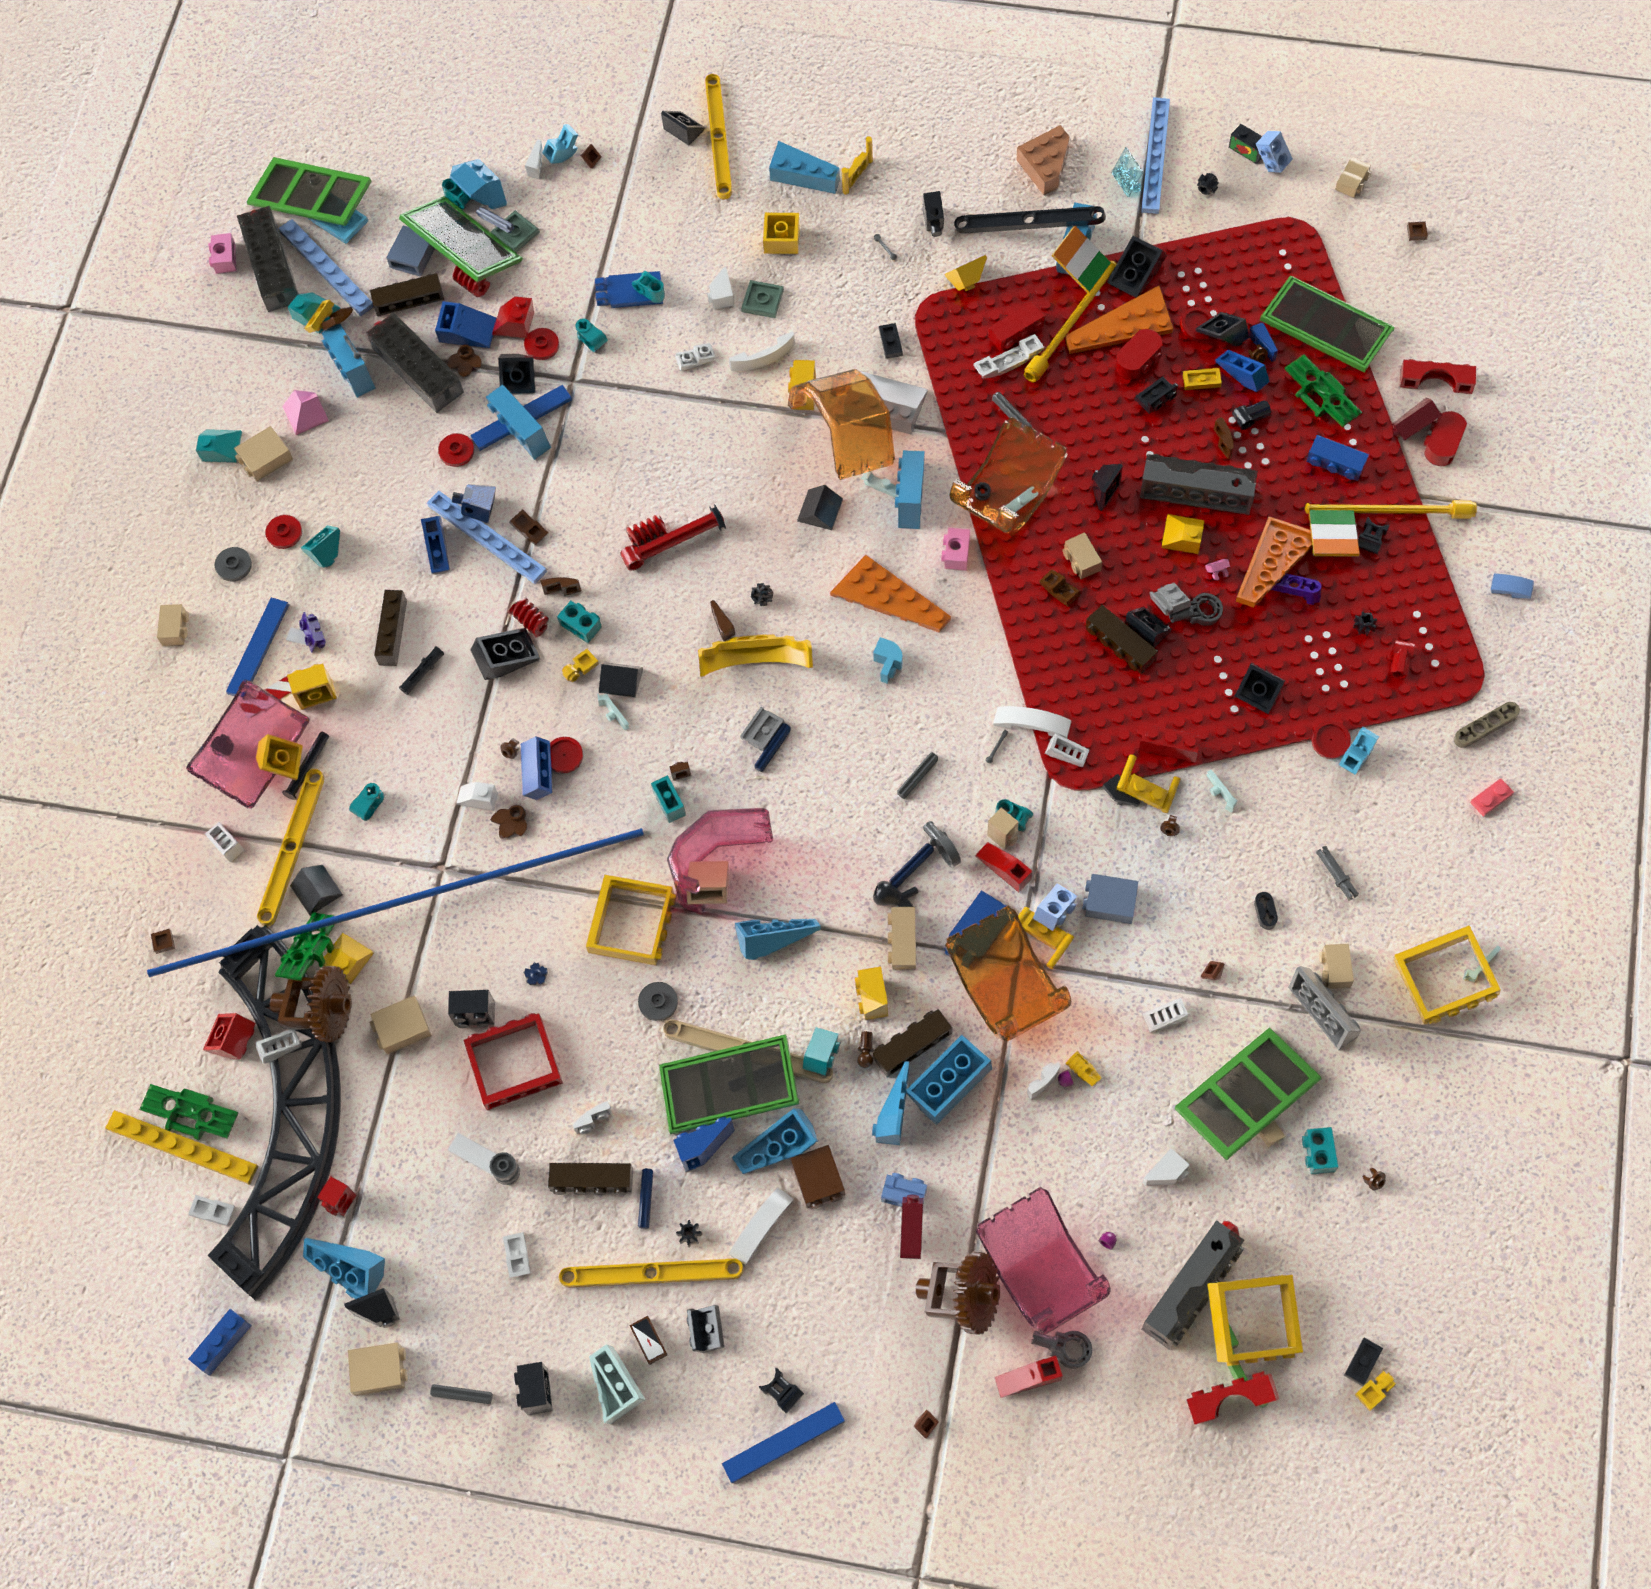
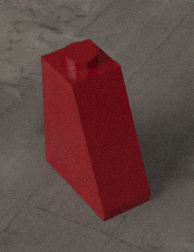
(1416, 419)
(911, 1227)

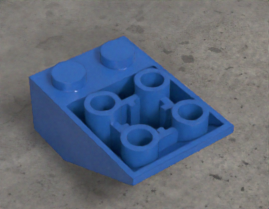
(464, 325)
(702, 1144)

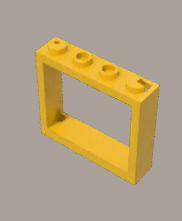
(610, 882)
(1432, 946)
(1221, 1323)

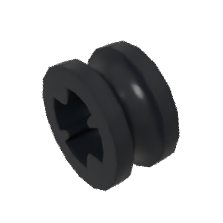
(982, 497)

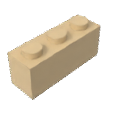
(902, 938)

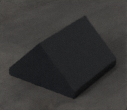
(681, 126)
(820, 507)
(1147, 625)
(620, 679)
(1260, 688)
(315, 888)

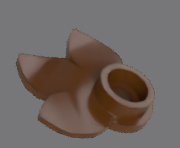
(463, 362)
(509, 823)

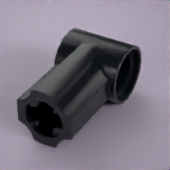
(1247, 416)

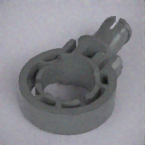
(1194, 613)
(943, 844)
(1062, 1338)

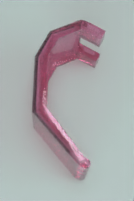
(230, 751)
(708, 833)
(1041, 1262)

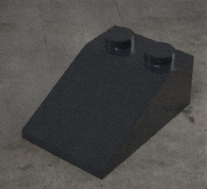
(1136, 267)
(503, 652)

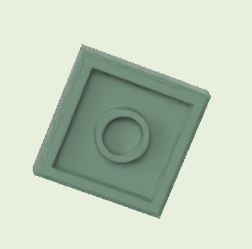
(520, 236)
(762, 299)

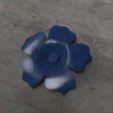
(535, 974)

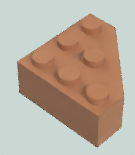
(1045, 158)

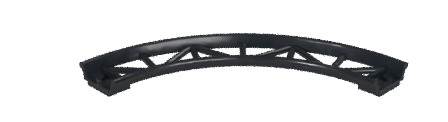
(225, 1254)

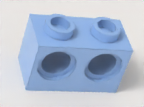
(1274, 151)
(1055, 906)

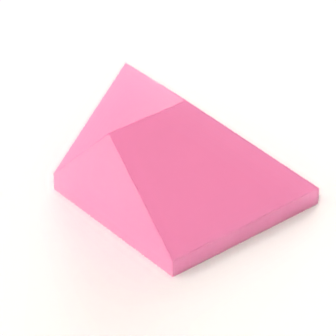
(304, 411)

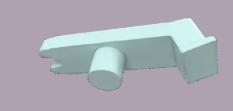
(879, 484)
(1022, 500)
(614, 712)
(1220, 788)
(1472, 975)

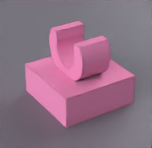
(1218, 566)

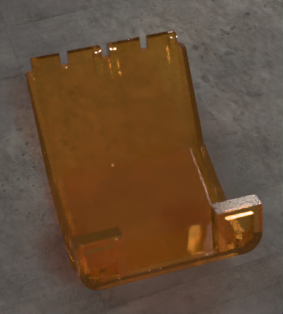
(856, 420)
(1011, 467)
(1005, 975)

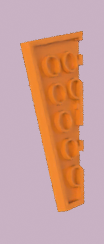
(1122, 323)
(1274, 556)
(885, 593)

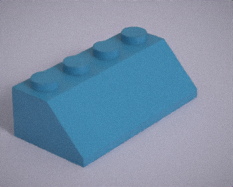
(949, 1079)

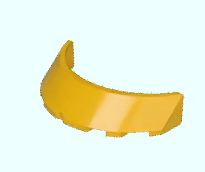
(754, 650)

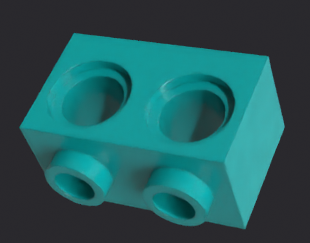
(577, 623)
(1325, 1150)

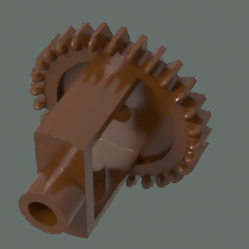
(329, 1004)
(976, 1293)

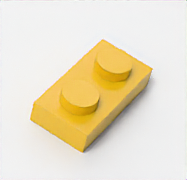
(321, 313)
(1202, 379)

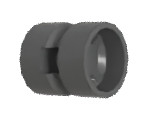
(504, 1168)

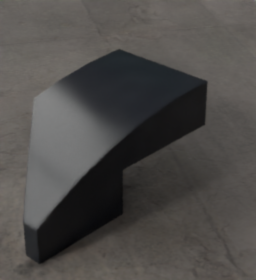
(1119, 796)

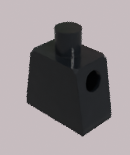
(933, 213)

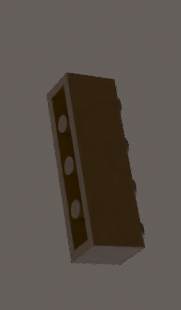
(407, 294)
(390, 627)
(1121, 639)
(912, 1043)
(590, 1178)

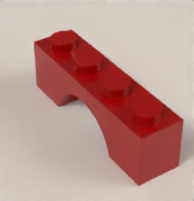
(1460, 377)
(1207, 1405)

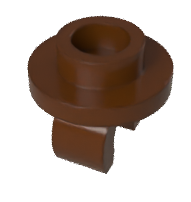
(1259, 354)
(510, 749)
(1170, 827)
(1377, 1181)

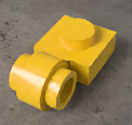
(582, 662)
(1371, 1394)

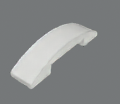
(765, 357)
(1011, 359)
(1033, 719)
(760, 1226)

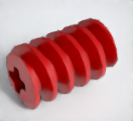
(478, 288)
(646, 530)
(529, 617)

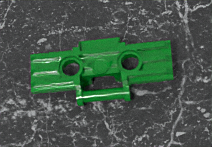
(1326, 387)
(299, 958)
(189, 1105)

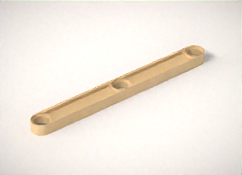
(717, 1041)

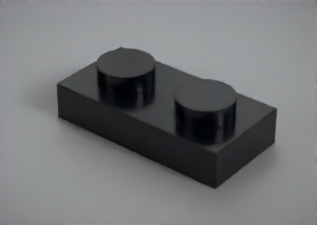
(890, 340)
(1363, 1361)

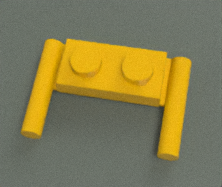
(859, 164)
(1145, 790)
(1055, 939)

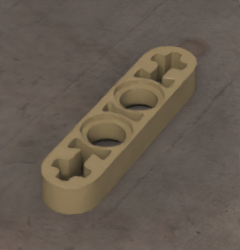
(1488, 727)

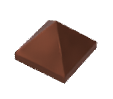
(591, 156)
(1213, 970)
(926, 1424)

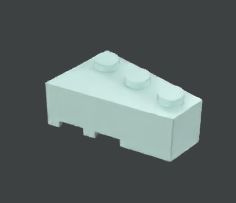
(614, 1384)

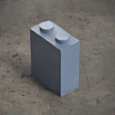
(409, 252)
(1110, 898)

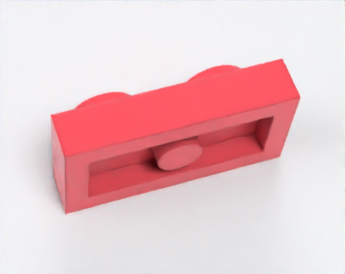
(1492, 797)

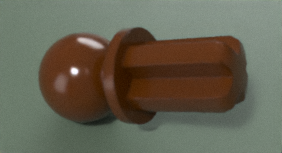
(865, 1058)

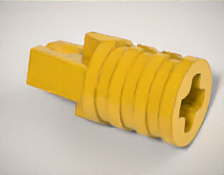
(1083, 1068)

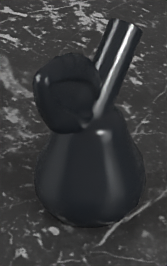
(887, 894)

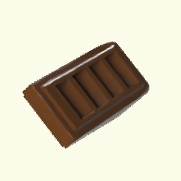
(723, 623)

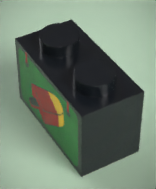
(1244, 141)

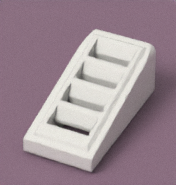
(534, 162)
(1063, 742)
(232, 850)
(1163, 1009)
(274, 1054)

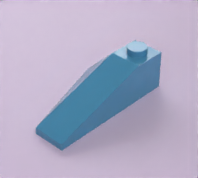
(762, 939)
(890, 1119)
(781, 1141)
(351, 1267)

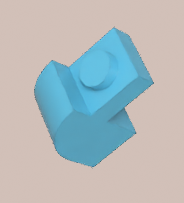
(563, 147)
(890, 655)
(1359, 751)

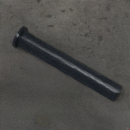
(306, 765)

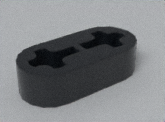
(1261, 911)

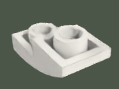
(698, 356)
(1048, 1075)
(586, 1122)

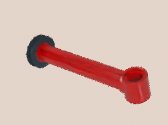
(635, 556)

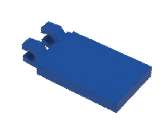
(621, 292)
(979, 909)

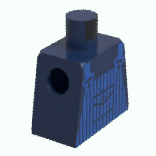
(476, 501)

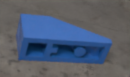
(1244, 370)
(435, 544)

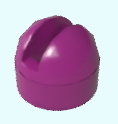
(1065, 1079)
(1108, 1240)

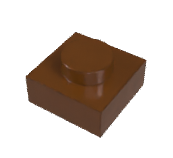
(1417, 231)
(680, 770)
(162, 941)

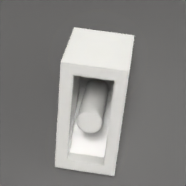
(721, 291)
(478, 796)
(1167, 1170)

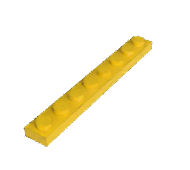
(182, 1147)

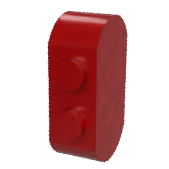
(1138, 354)
(1444, 438)

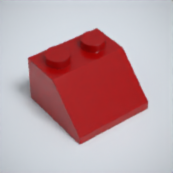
(515, 318)
(230, 1036)

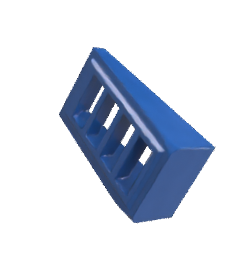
(1261, 336)

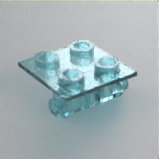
(1127, 173)

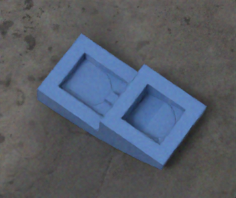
(1514, 585)

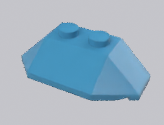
(479, 183)

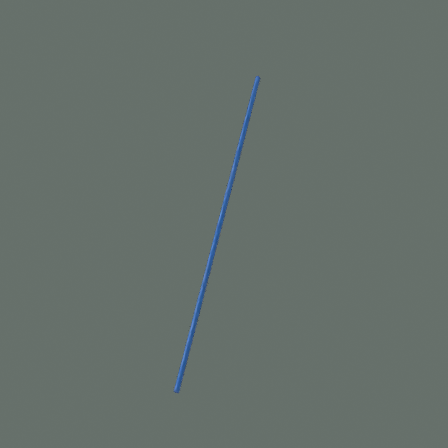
(394, 903)

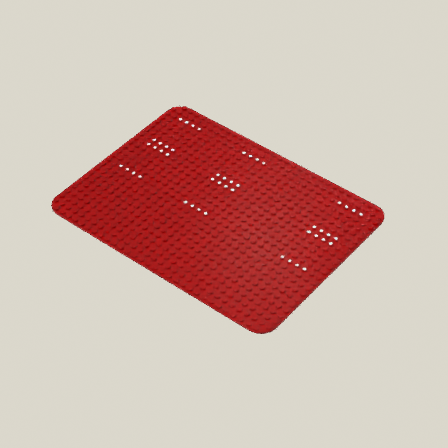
(1094, 414)

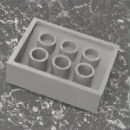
(902, 401)
(1323, 1007)

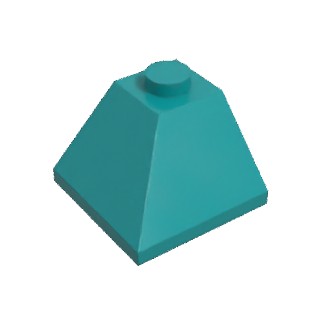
(305, 306)
(218, 445)
(323, 546)

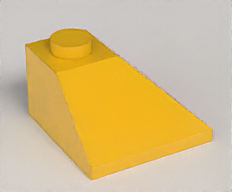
(967, 274)
(1183, 534)
(279, 756)
(349, 956)

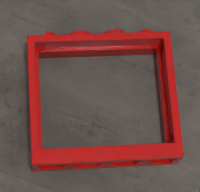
(522, 1090)

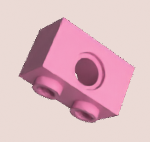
(222, 253)
(958, 558)

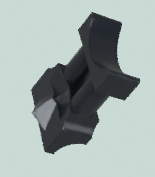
(1372, 542)
(789, 1395)

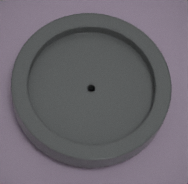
(233, 564)
(657, 1001)

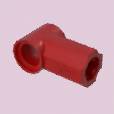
(1402, 654)

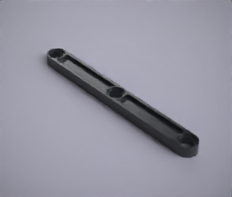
(1042, 219)

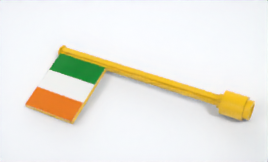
(1090, 270)
(1335, 527)

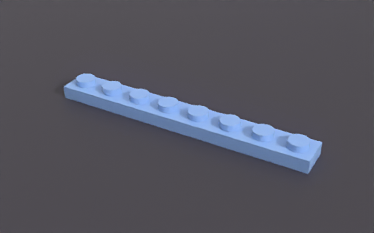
(1155, 155)
(326, 267)
(487, 538)

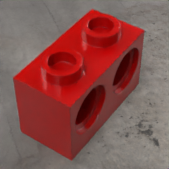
(336, 1197)

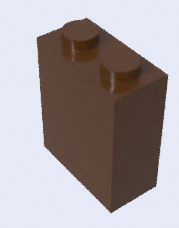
(818, 1177)

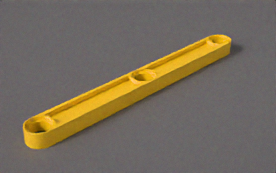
(719, 145)
(287, 859)
(635, 1273)

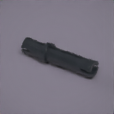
(425, 665)

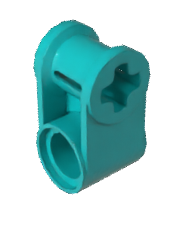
(455, 193)
(650, 287)
(590, 335)
(366, 802)
(1016, 812)

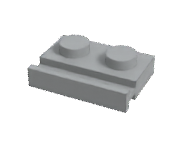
(1170, 599)
(762, 729)

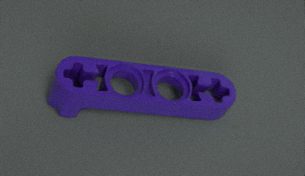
(1311, 589)

